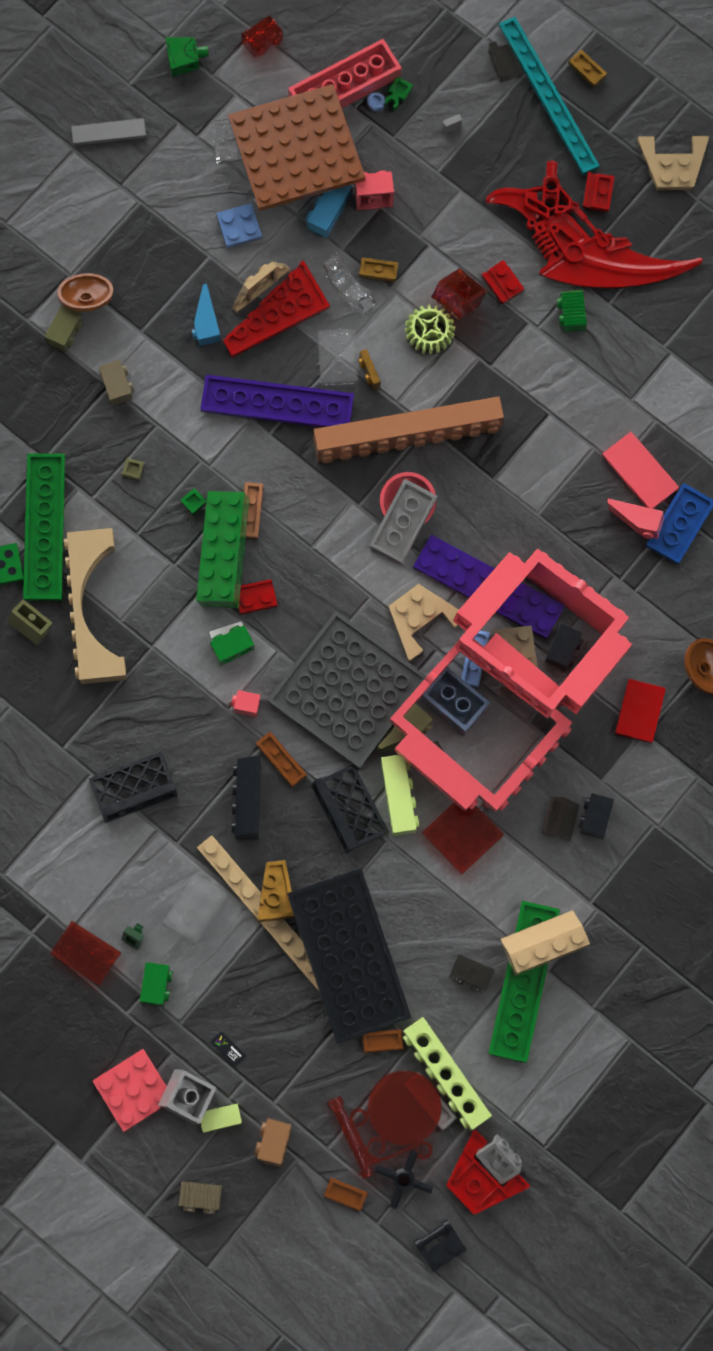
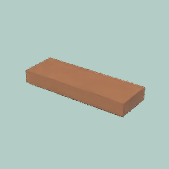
(255, 493)

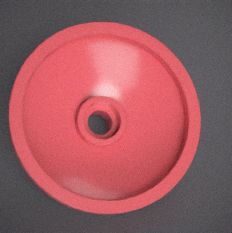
(393, 484)

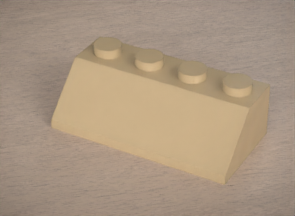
(545, 942)

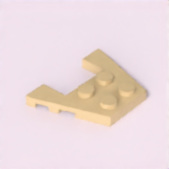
(673, 170)
(414, 612)

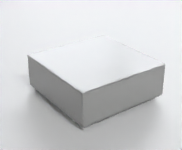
(452, 124)

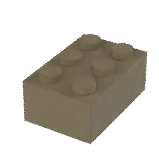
(522, 640)

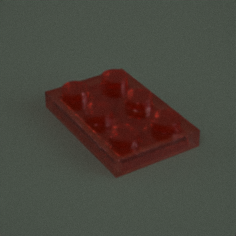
(85, 953)

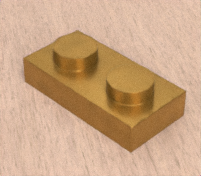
(587, 68)
(378, 269)
(371, 375)

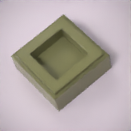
(133, 469)

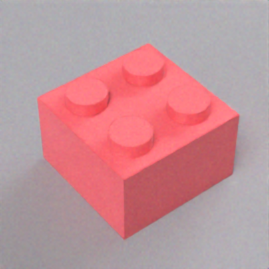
(375, 191)

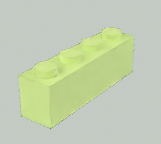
(399, 795)

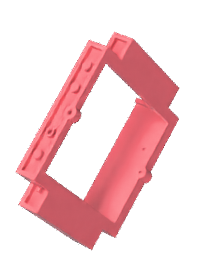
(572, 594)
(443, 770)

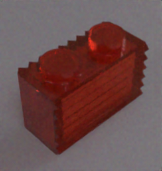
(262, 36)

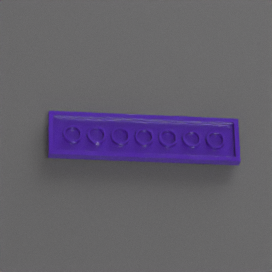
(276, 402)
(466, 574)

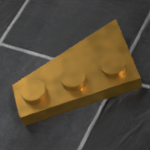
(274, 900)

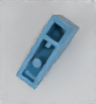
(205, 322)

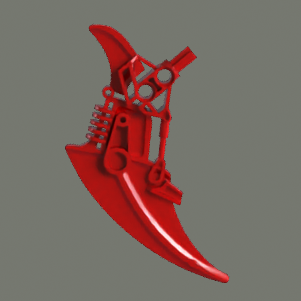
(581, 259)

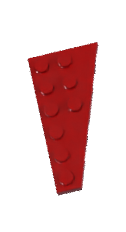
(285, 307)

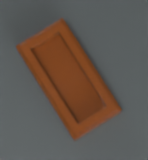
(383, 1041)
(345, 1194)

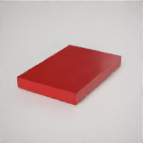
(640, 710)

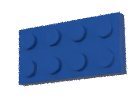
(681, 523)

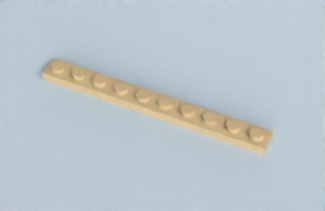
(250, 896)

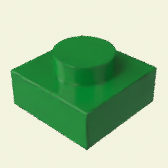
(193, 501)

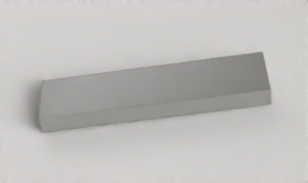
(108, 132)

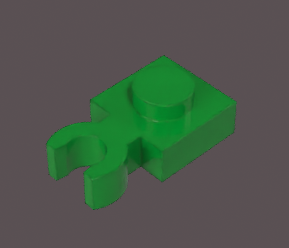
(399, 91)

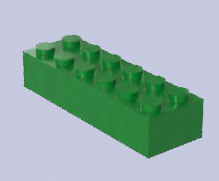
(223, 549)

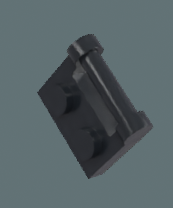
(444, 1251)

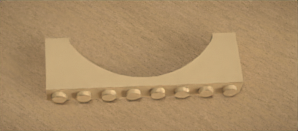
(94, 660)

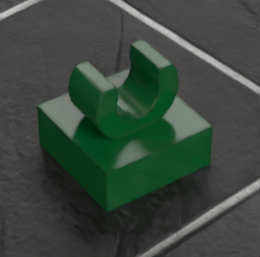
(133, 936)

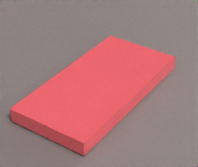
(640, 471)

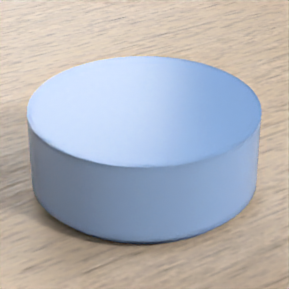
(375, 102)

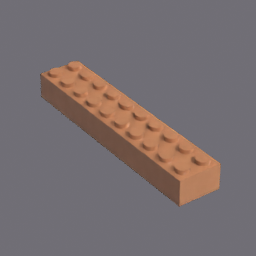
(408, 429)

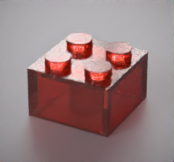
(459, 293)

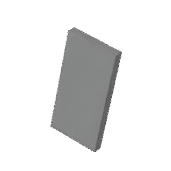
(403, 521)

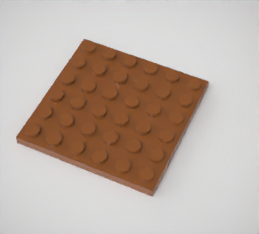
(296, 147)

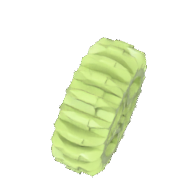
(441, 339)

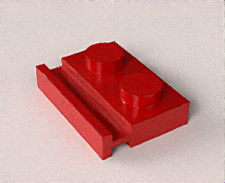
(598, 192)
(502, 282)
(257, 597)

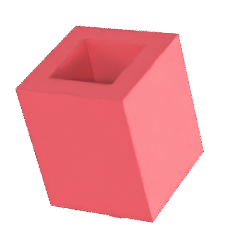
(246, 703)

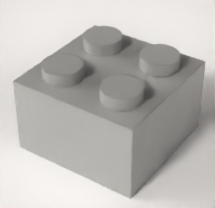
(187, 1096)

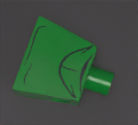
(184, 54)

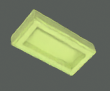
(221, 1118)

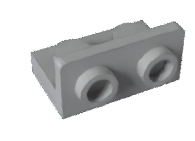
(500, 1159)

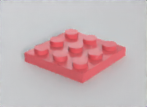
(131, 1090)

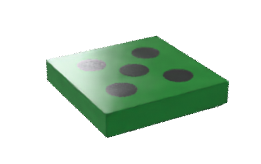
(10, 564)

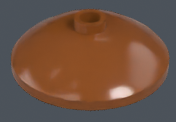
(85, 292)
(699, 664)

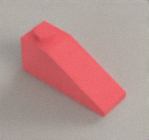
(641, 519)

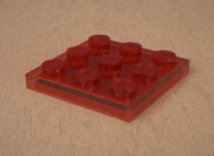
(462, 836)

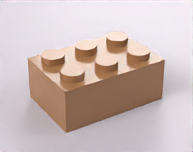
(274, 1142)

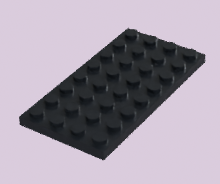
(349, 955)

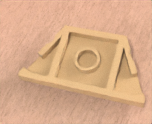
(259, 283)

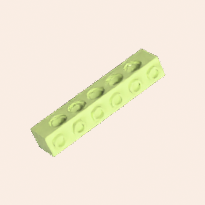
(422, 1029)

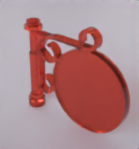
(402, 1111)

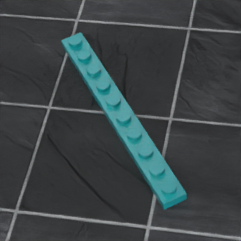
(549, 96)

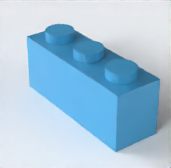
(328, 210)

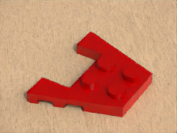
(475, 1185)

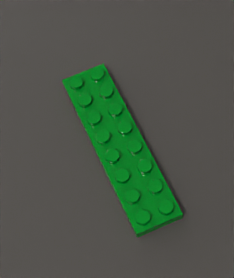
(44, 527)
(520, 996)

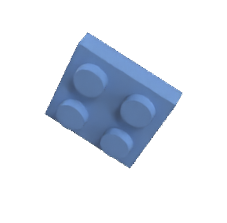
(239, 225)

